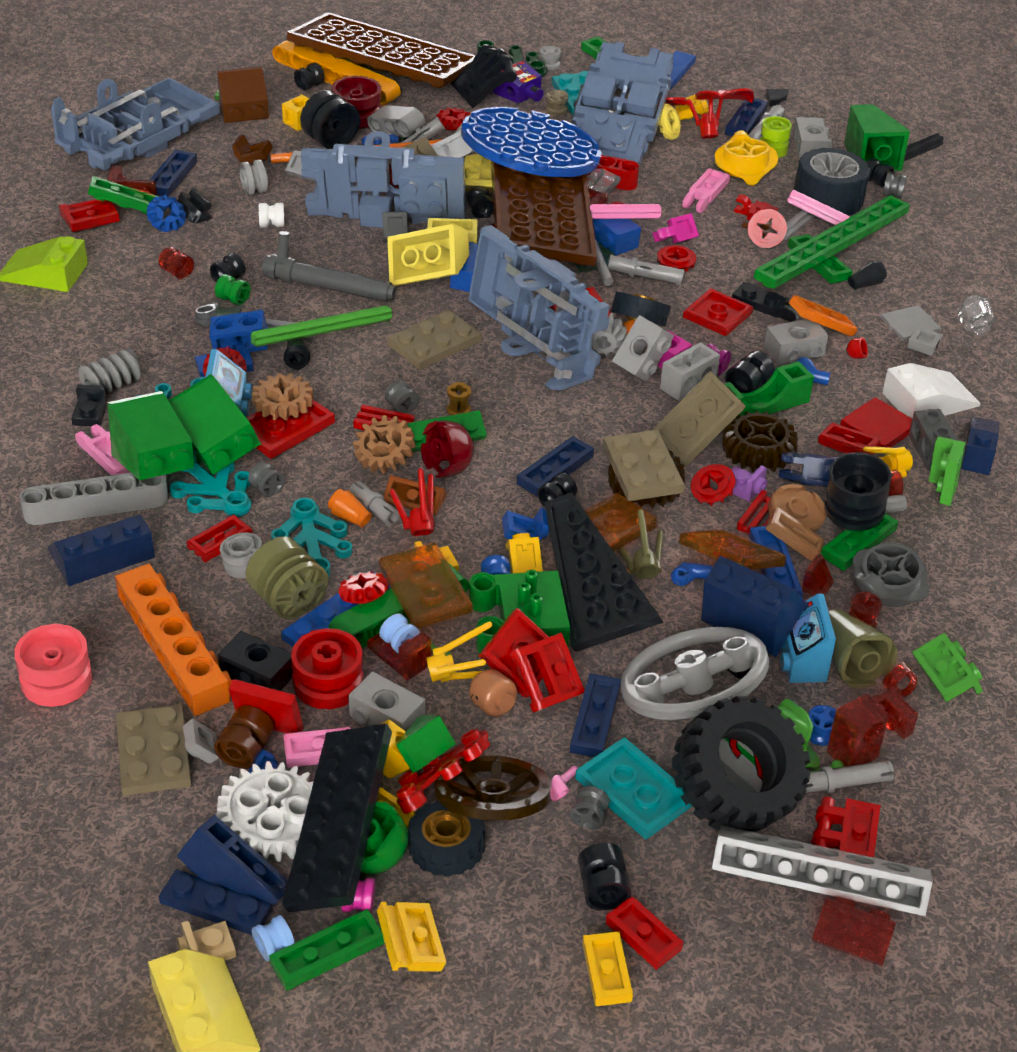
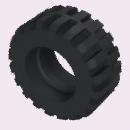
(772, 742)

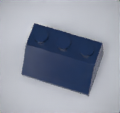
(103, 550)
(750, 602)

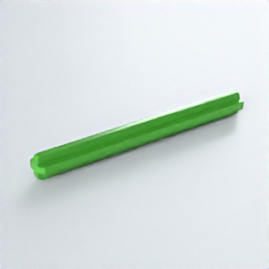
(320, 326)

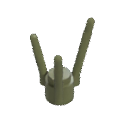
(645, 562)

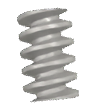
(112, 370)

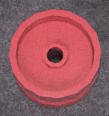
(53, 665)

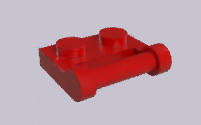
(88, 214)
(555, 667)

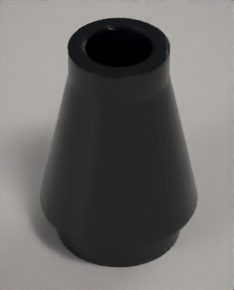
(869, 275)
(296, 354)

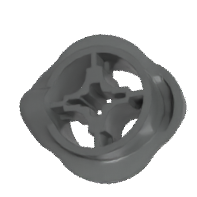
(892, 574)

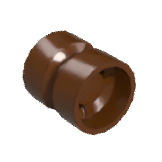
(244, 737)

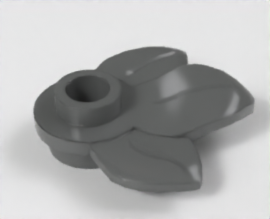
(204, 313)

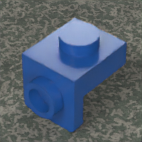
(516, 524)

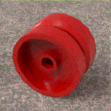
(326, 668)

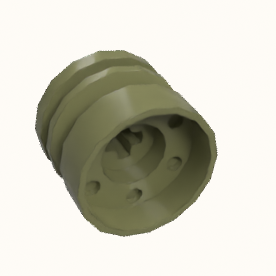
(286, 577)

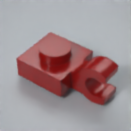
(749, 208)

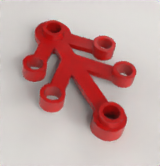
(448, 765)

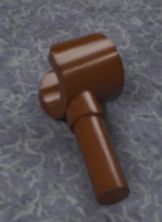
(765, 228)

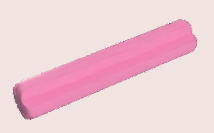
(816, 208)
(625, 211)

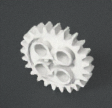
(266, 808)

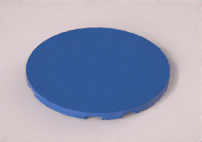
(531, 142)

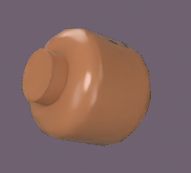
(493, 692)

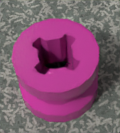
(364, 896)

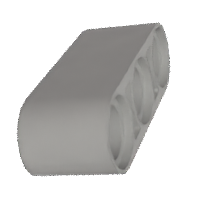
(396, 120)

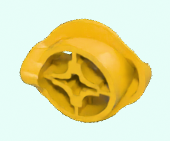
(746, 158)

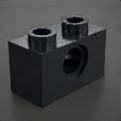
(256, 662)

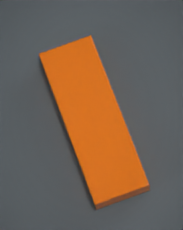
(823, 315)

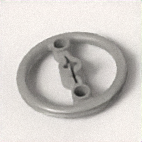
(693, 672)

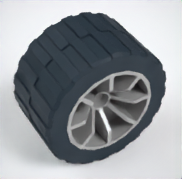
(833, 178)

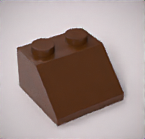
(242, 94)

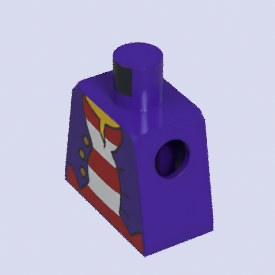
(524, 87)

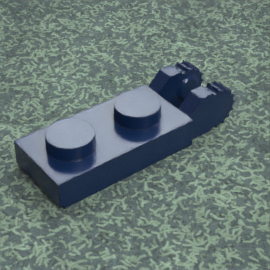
(814, 470)

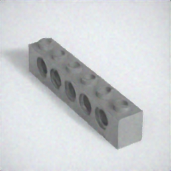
(823, 870)

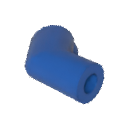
(820, 377)
(688, 572)

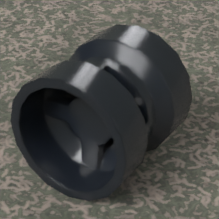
(308, 77)
(878, 171)
(480, 202)
(230, 265)
(558, 486)

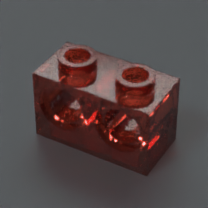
(858, 731)

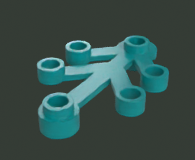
(231, 502)
(306, 513)

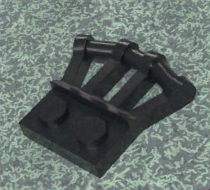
(484, 74)

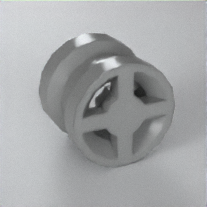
(550, 56)

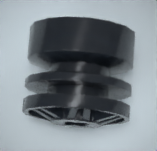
(857, 491)

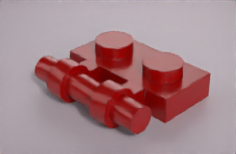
(858, 828)

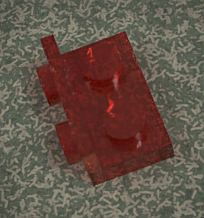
(854, 930)

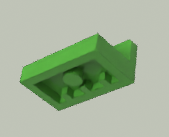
(946, 467)
(946, 667)

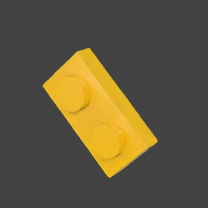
(607, 969)

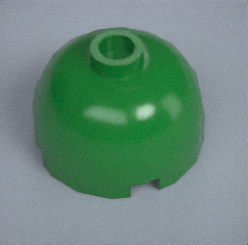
(386, 840)

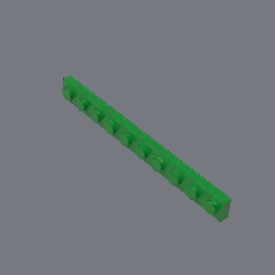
(830, 242)

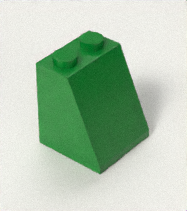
(876, 135)
(214, 424)
(149, 436)

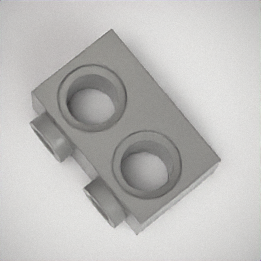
(452, 146)
(687, 369)

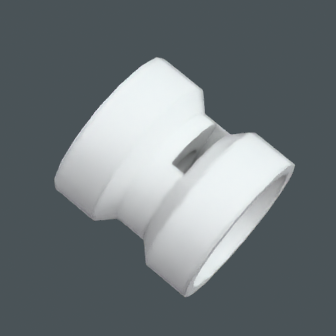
(271, 215)

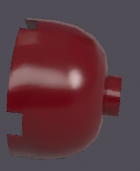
(448, 443)

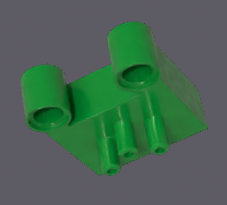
(533, 592)

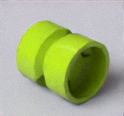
(776, 133)

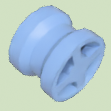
(397, 631)
(272, 936)

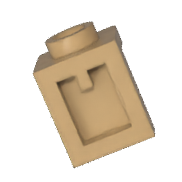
(211, 940)

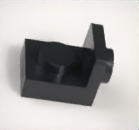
(90, 405)

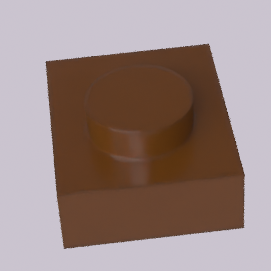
(249, 153)

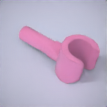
(558, 784)

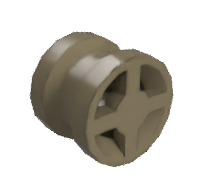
(556, 102)

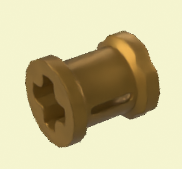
(455, 400)

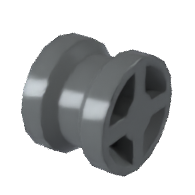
(894, 185)
(401, 397)
(266, 479)
(589, 807)

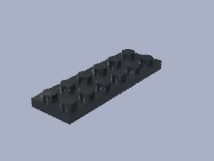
(338, 819)

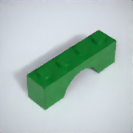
(785, 389)

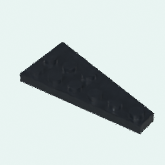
(595, 585)

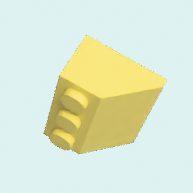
(427, 254)
(201, 1003)

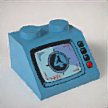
(231, 378)
(810, 644)

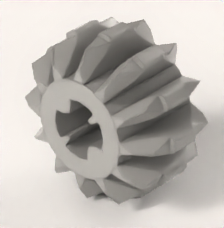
(610, 338)

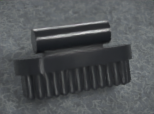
(195, 206)

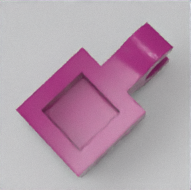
(679, 228)

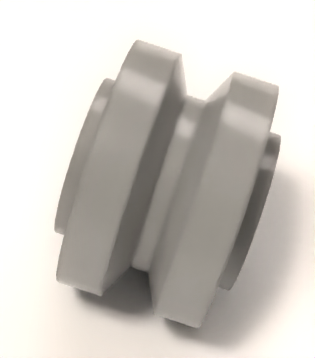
(253, 177)
(237, 552)

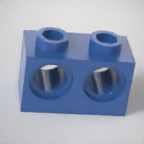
(235, 330)

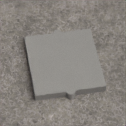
(906, 321)

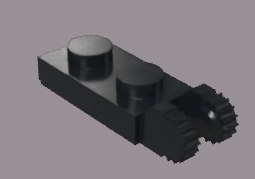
(766, 301)

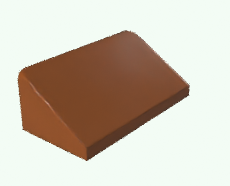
(408, 493)

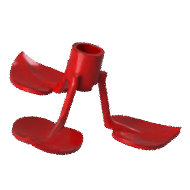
(710, 122)

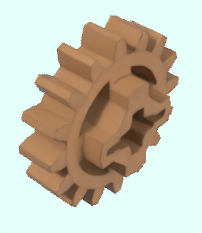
(282, 396)
(384, 444)

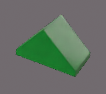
(424, 741)

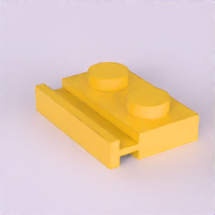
(411, 936)

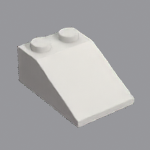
(924, 388)

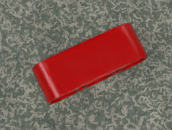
(626, 169)

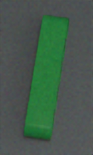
(366, 619)

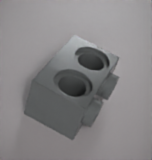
(924, 431)

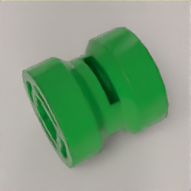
(235, 291)

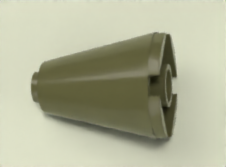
(860, 651)

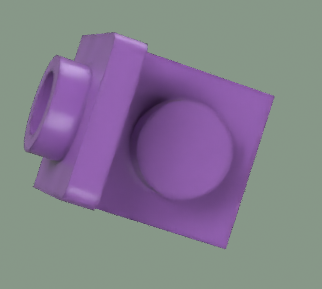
(749, 484)

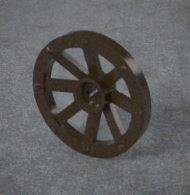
(493, 797)

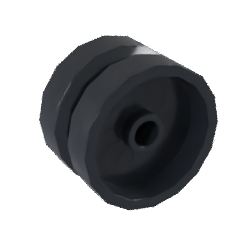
(329, 119)

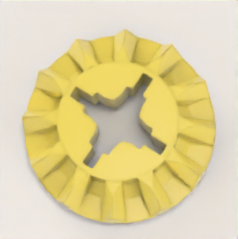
(670, 123)

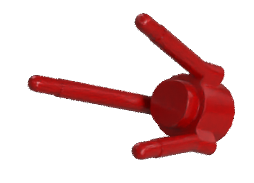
(421, 519)

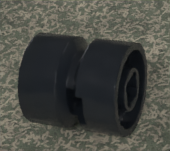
(751, 372)
(604, 876)

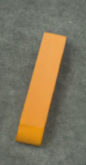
(333, 68)

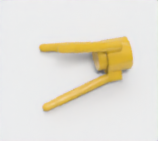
(896, 458)
(443, 667)

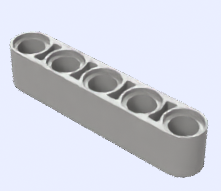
(92, 498)

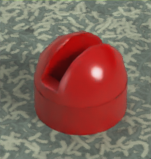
(857, 348)

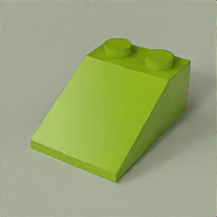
(47, 264)

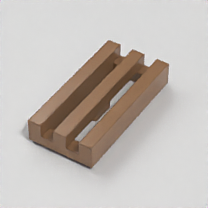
(794, 534)

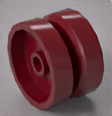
(360, 92)

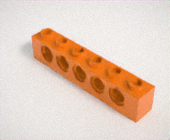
(173, 639)

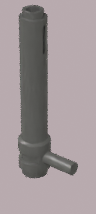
(293, 271)

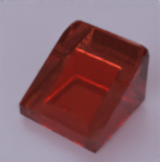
(817, 577)

